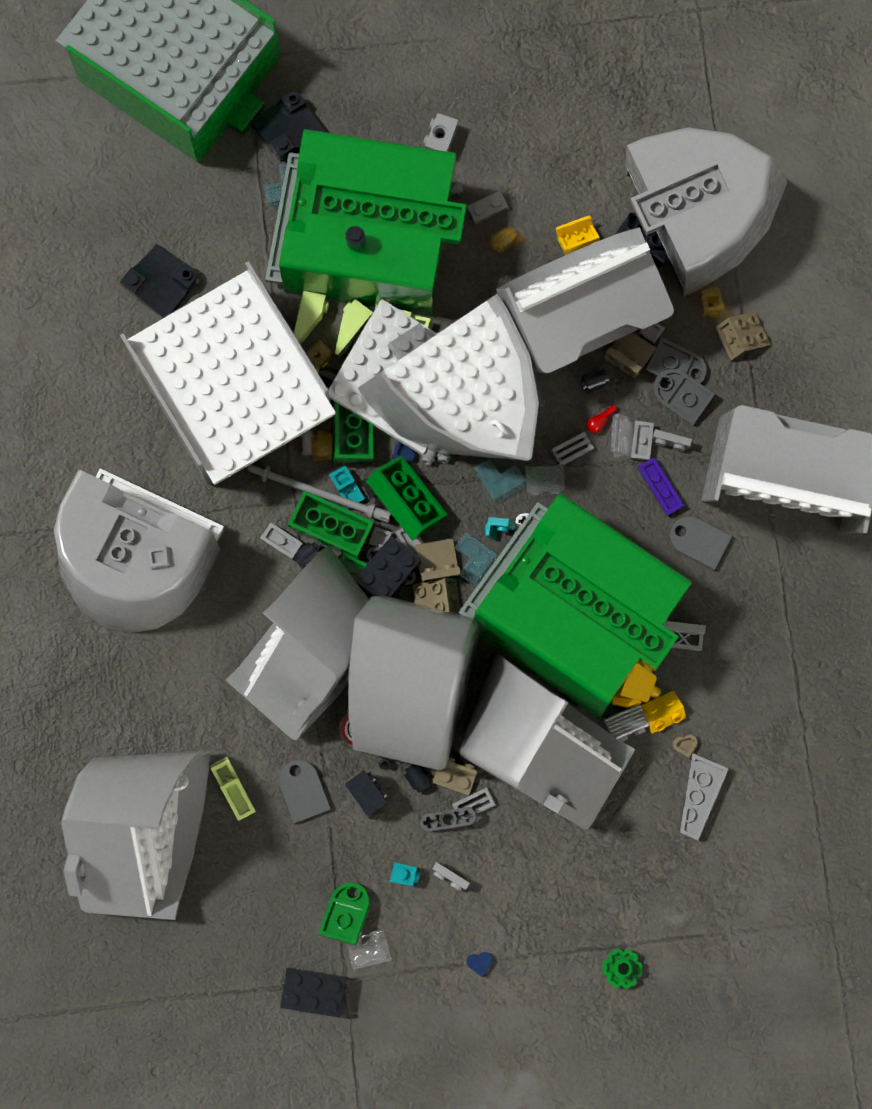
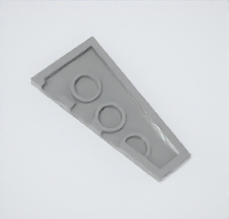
(702, 791)

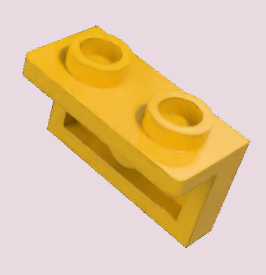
(576, 234)
(663, 712)

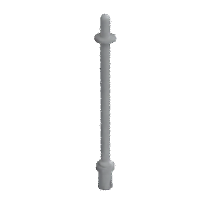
(370, 510)

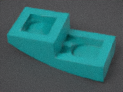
(346, 485)

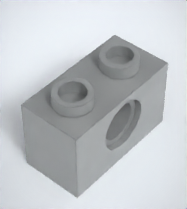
(445, 126)

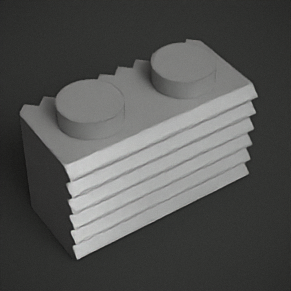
(626, 723)

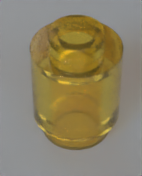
(503, 239)

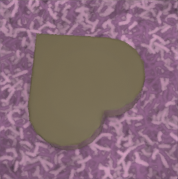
(686, 745)

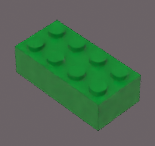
(351, 437)
(406, 497)
(331, 525)

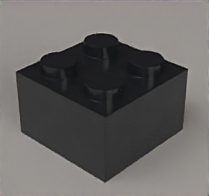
(366, 793)

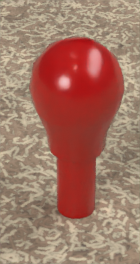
(596, 423)

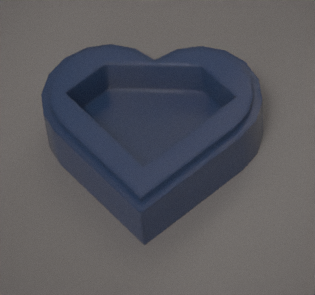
(405, 451)
(479, 963)

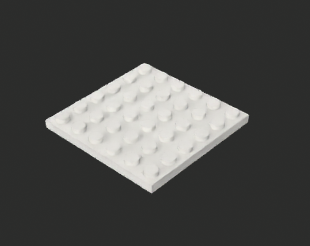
(367, 359)

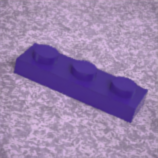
(660, 486)

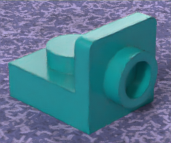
(498, 525)
(404, 874)

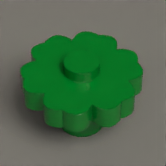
(622, 968)

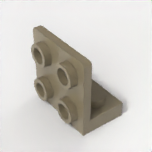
(742, 334)
(630, 354)
(437, 560)
(438, 594)
(456, 777)

